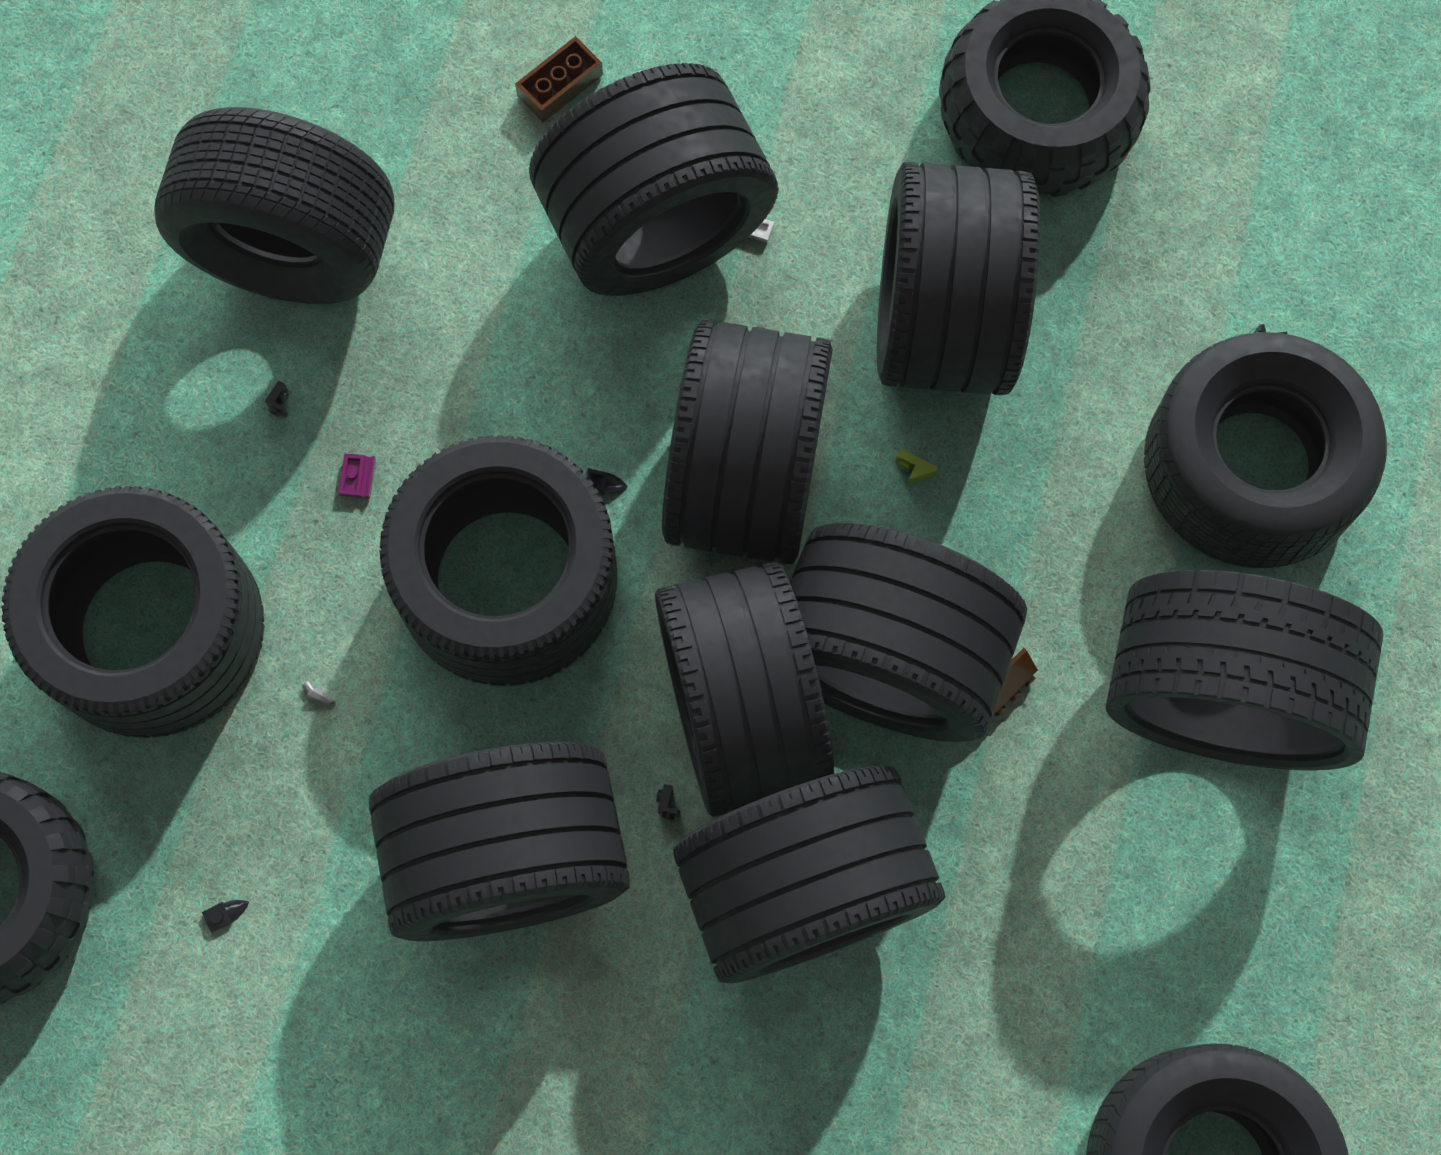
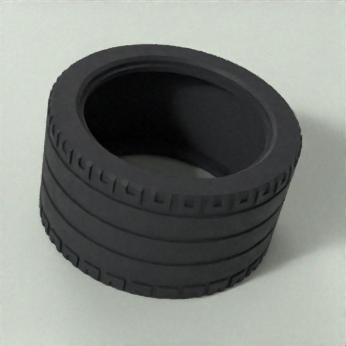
(744, 685)

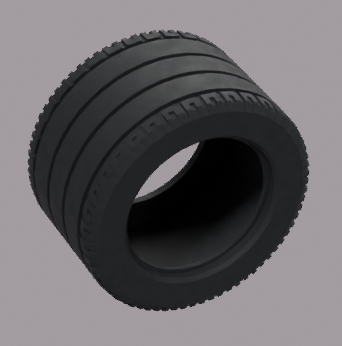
(652, 179)
(958, 278)
(745, 441)
(485, 480)
(79, 552)
(906, 630)
(497, 841)
(807, 872)

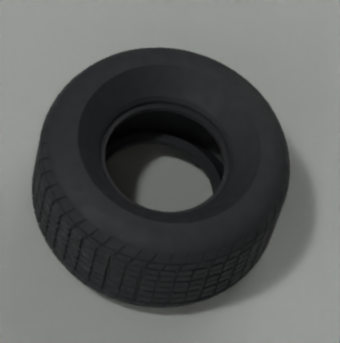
(275, 205)
(1304, 389)
(1236, 1081)

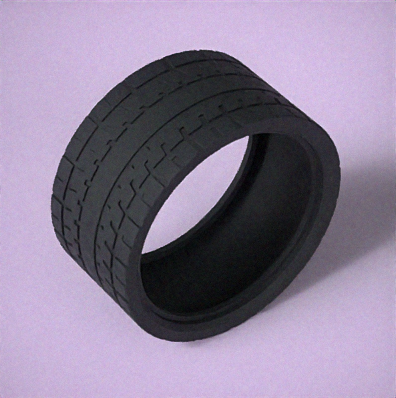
(1246, 670)

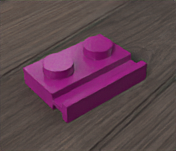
(357, 476)

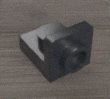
(276, 397)

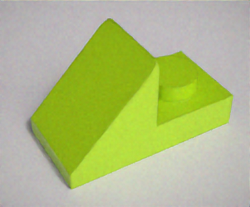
(920, 468)

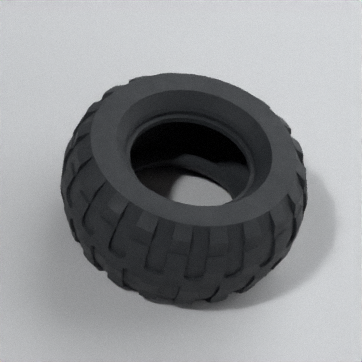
(1063, 33)
(52, 887)

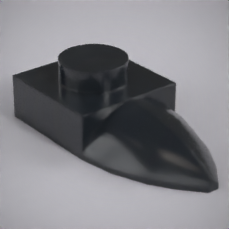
(605, 481)
(224, 914)

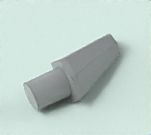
(317, 694)

